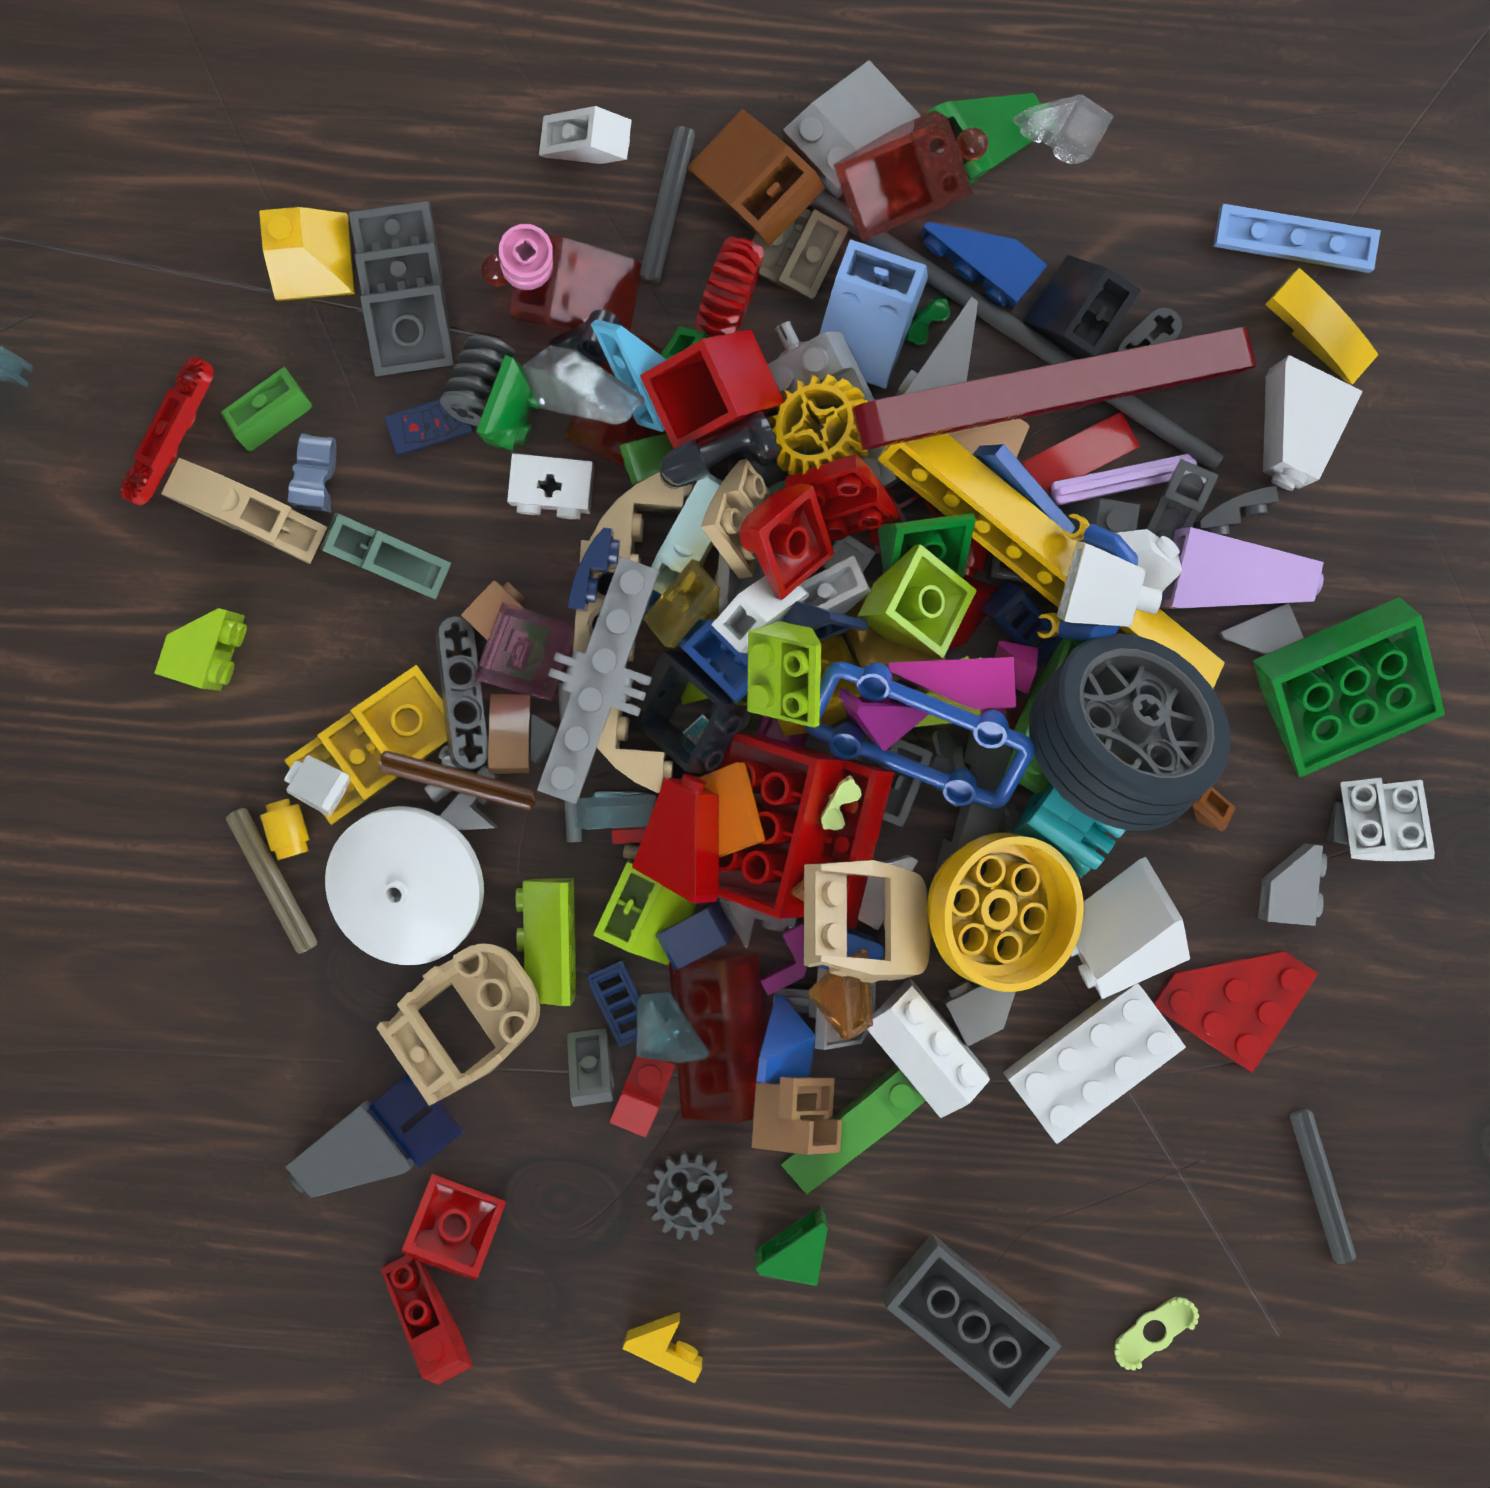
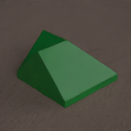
(944, 537)

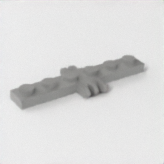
(598, 680)

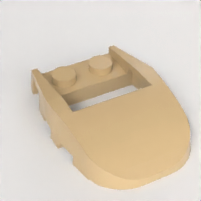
(904, 921)
(497, 996)

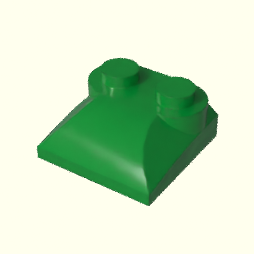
(508, 408)

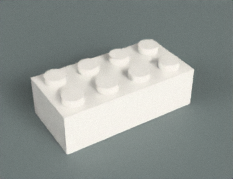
(1093, 1060)

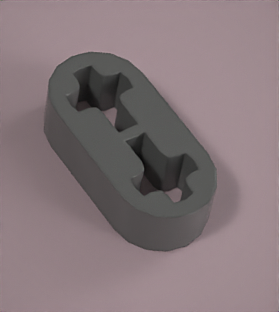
(1142, 331)

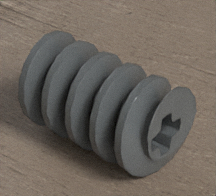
(473, 378)

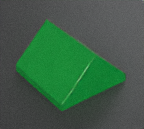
(795, 1251)

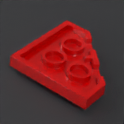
(1237, 1002)

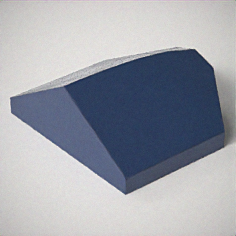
(823, 621)

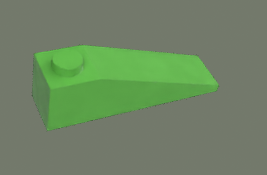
(863, 1123)

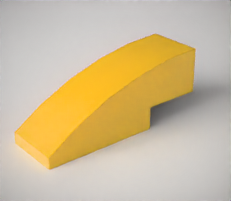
(1322, 326)

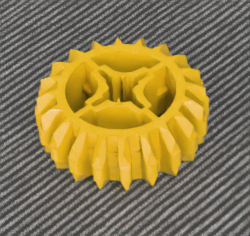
(798, 425)

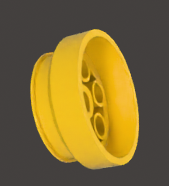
(1030, 949)

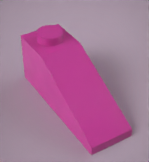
(967, 682)

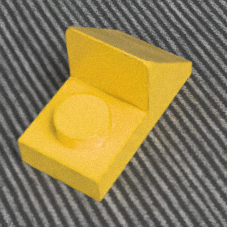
(654, 1345)

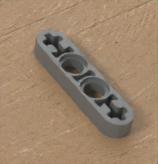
(456, 694)

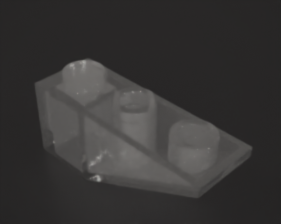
(577, 386)

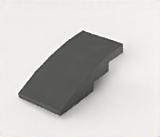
(402, 288)

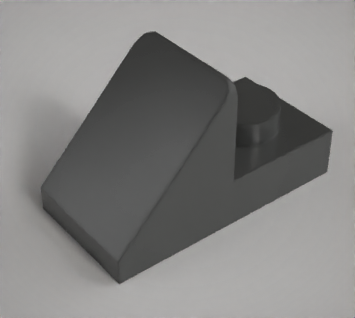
(590, 1067)

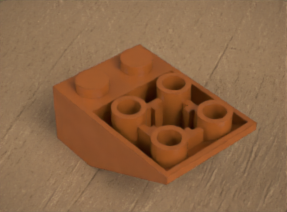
(757, 176)

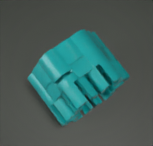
(1067, 830)

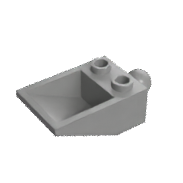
(951, 357)

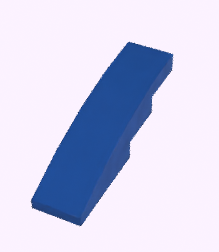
(714, 655)

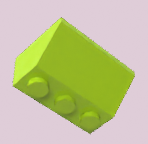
(549, 937)

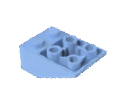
(874, 307)

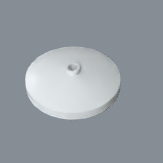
(429, 866)

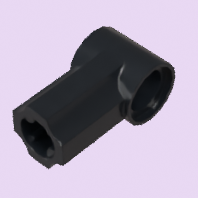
(584, 338)

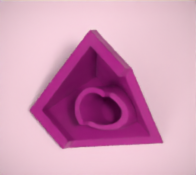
(881, 720)

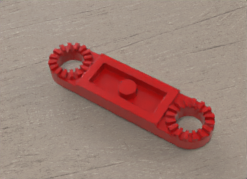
(166, 431)

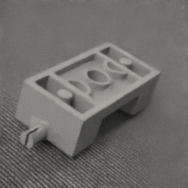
(824, 356)

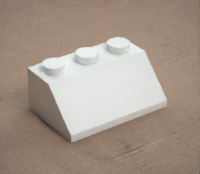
(928, 1050)

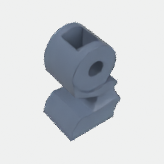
(314, 467)

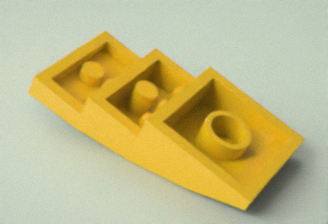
(398, 718)

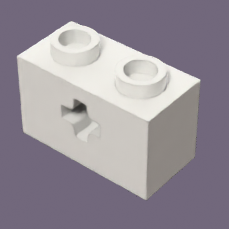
(571, 475)

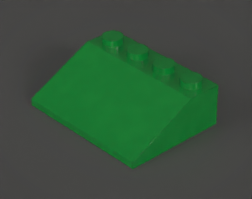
(1351, 686)

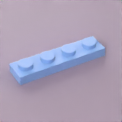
(1296, 238)

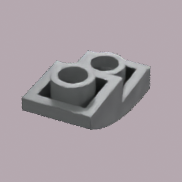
(1228, 514)

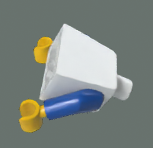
(1101, 587)

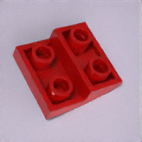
(848, 496)

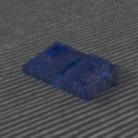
(426, 1136)

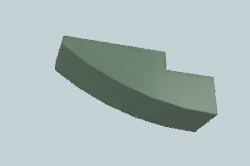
(385, 555)

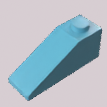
(628, 360)

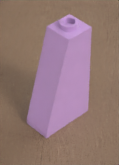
(1237, 572)

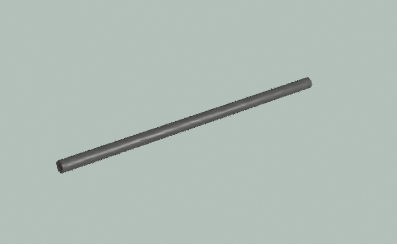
(1023, 334)

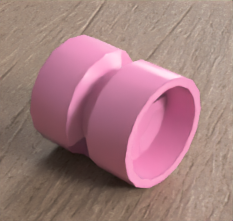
(526, 256)

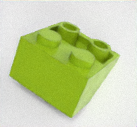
(203, 650)
(784, 673)
(639, 912)

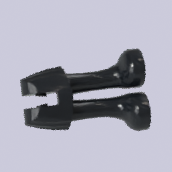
(691, 462)

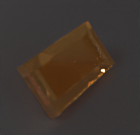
(844, 1001)

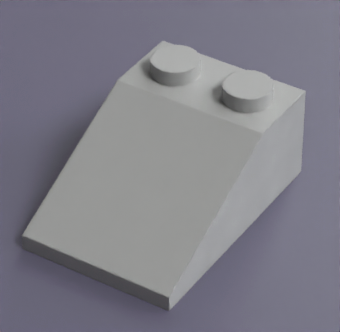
(846, 120)

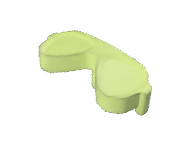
(845, 792)

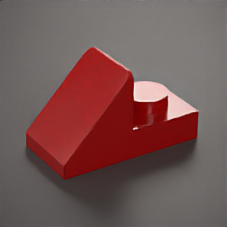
(642, 1095)

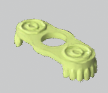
(1133, 1347)

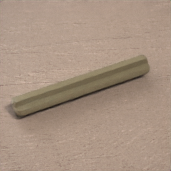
(271, 880)

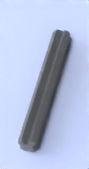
(667, 204)
(1323, 1186)

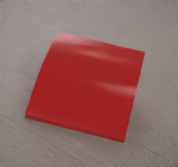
(790, 794)

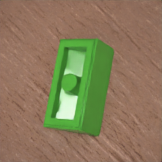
(266, 409)

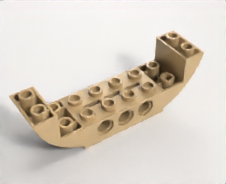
(648, 496)

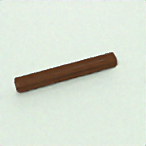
(457, 780)

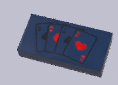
(423, 427)

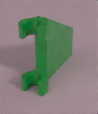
(995, 119)

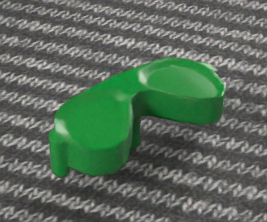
(919, 329)

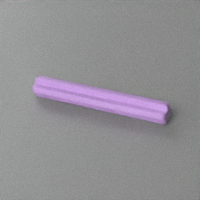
(1115, 480)

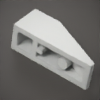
(837, 587)

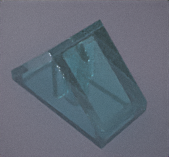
(665, 1031)

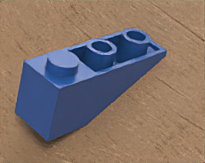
(991, 260)

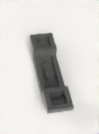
(1181, 499)
(974, 819)

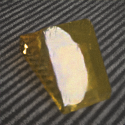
(685, 601)

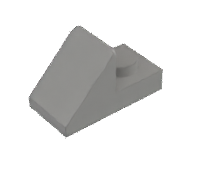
(463, 812)

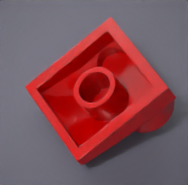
(788, 537)
(453, 1227)

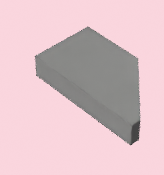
(1266, 631)

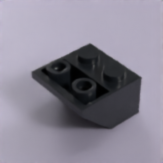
(1082, 307)

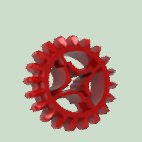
(730, 287)

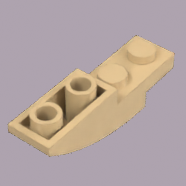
(244, 509)

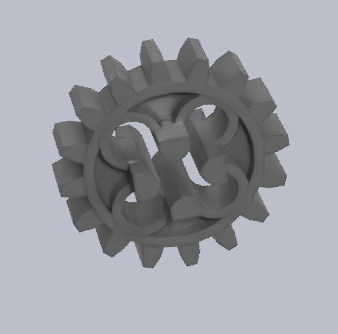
(710, 1200)

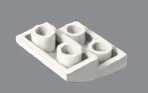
(1387, 820)

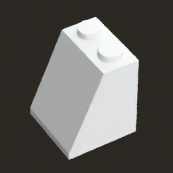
(1303, 421)
(1129, 932)

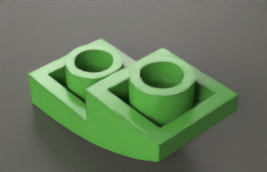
(645, 456)

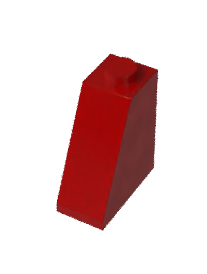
(683, 840)

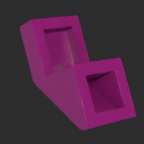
(793, 970)

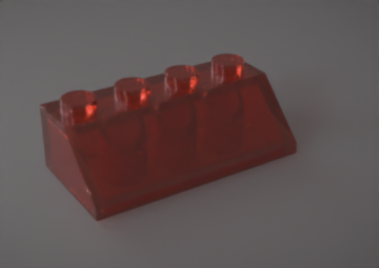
(726, 1011)

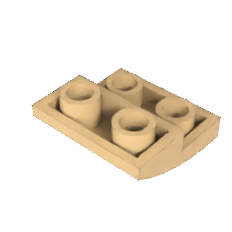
(733, 501)

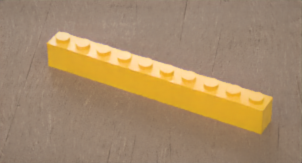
(1019, 532)

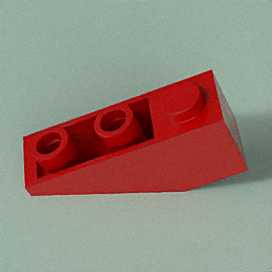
(426, 1321)

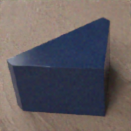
(696, 935)

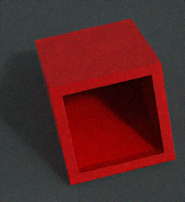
(711, 387)

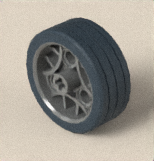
(1129, 732)

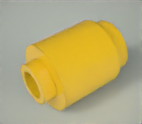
(285, 829)

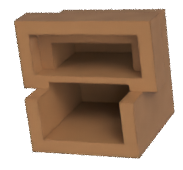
(796, 1116)

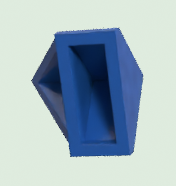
(786, 1045)

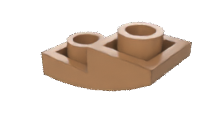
(509, 733)

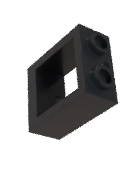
(671, 678)

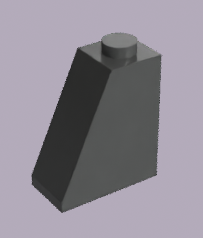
(349, 1155)

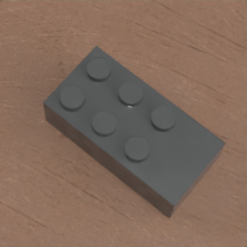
(970, 1320)

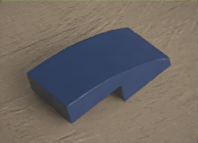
(597, 558)

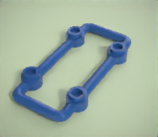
(959, 786)

